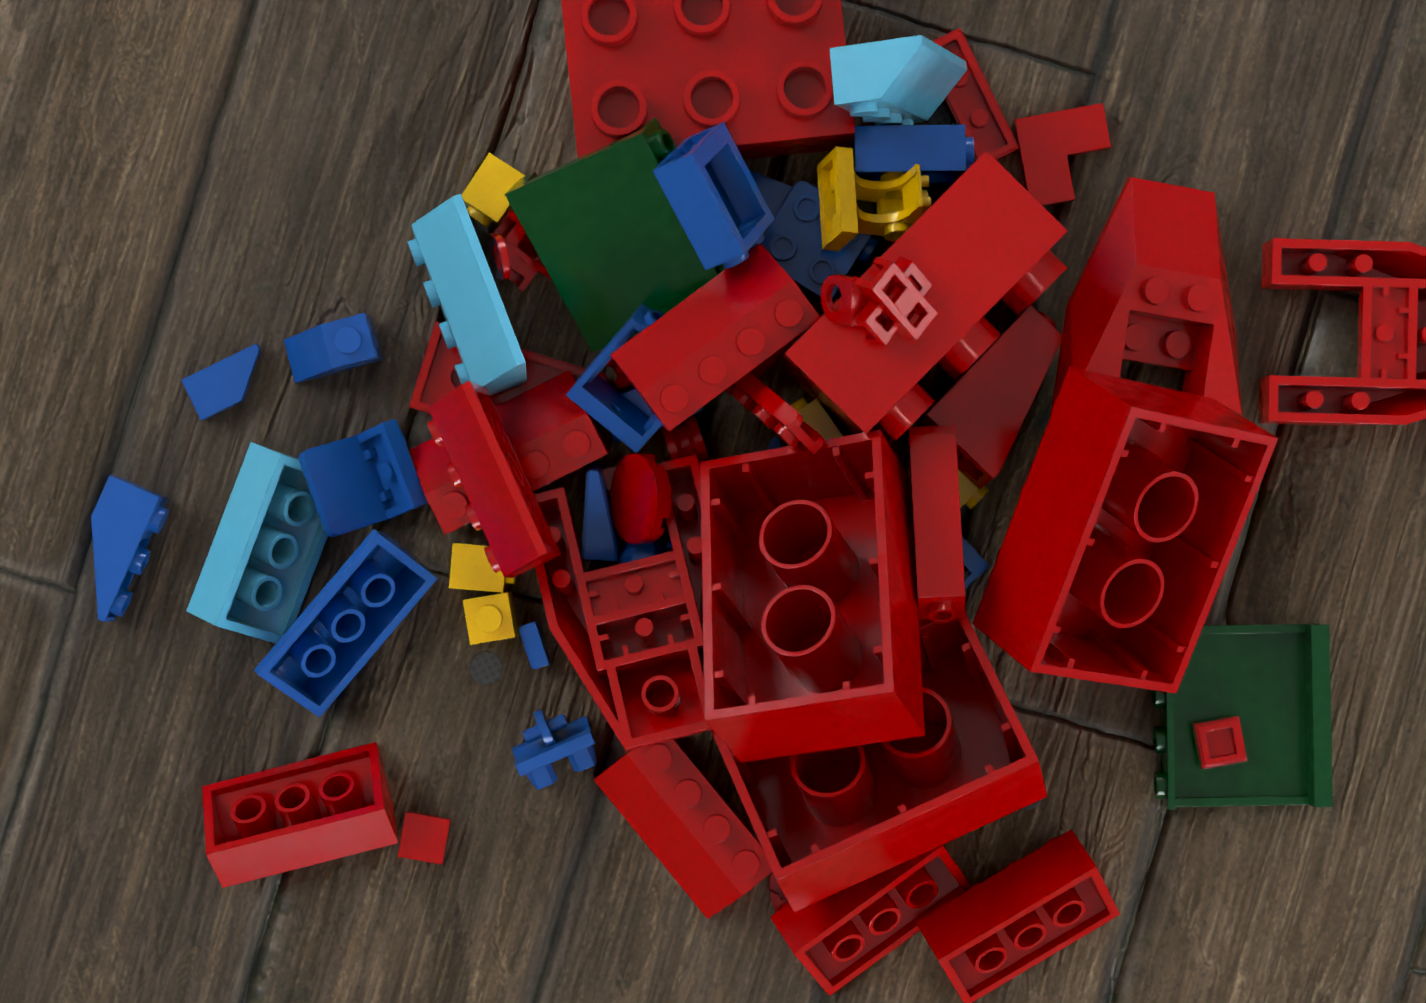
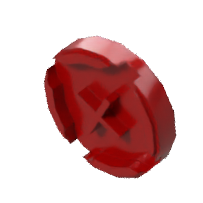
(640, 498)

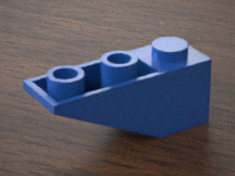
(120, 533)

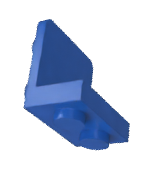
(797, 243)
(362, 479)

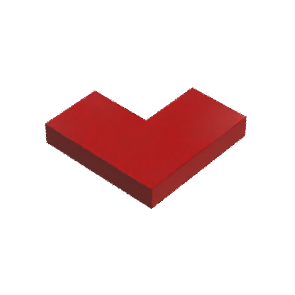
(1049, 140)

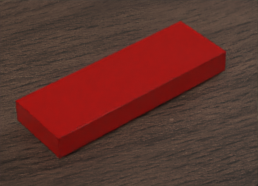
(974, 104)

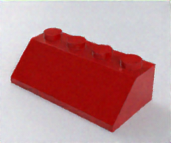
(715, 337)
(548, 437)
(493, 480)
(298, 815)
(686, 823)
(1018, 917)
(870, 919)

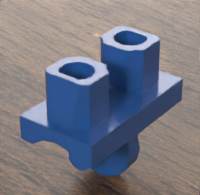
(553, 741)

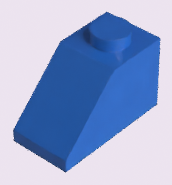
(333, 348)

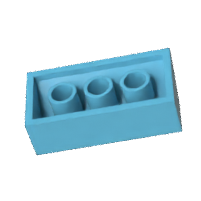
(894, 79)
(468, 298)
(261, 549)

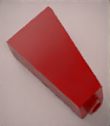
(996, 395)
(937, 523)

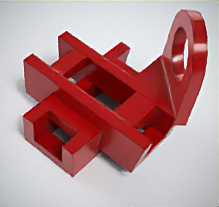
(515, 252)
(866, 300)

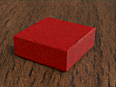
(1219, 742)
(424, 837)

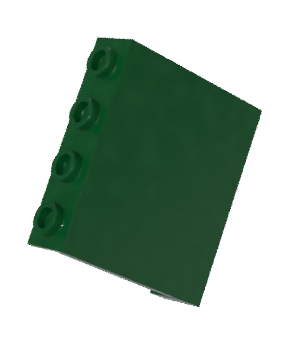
(610, 234)
(1281, 692)

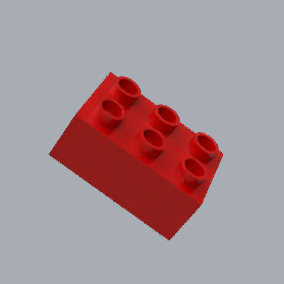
(704, 64)
(974, 247)
(1123, 532)
(810, 599)
(872, 806)

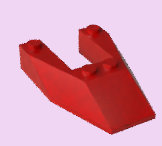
(1156, 294)
(1390, 332)
(635, 623)

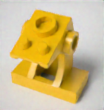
(897, 198)

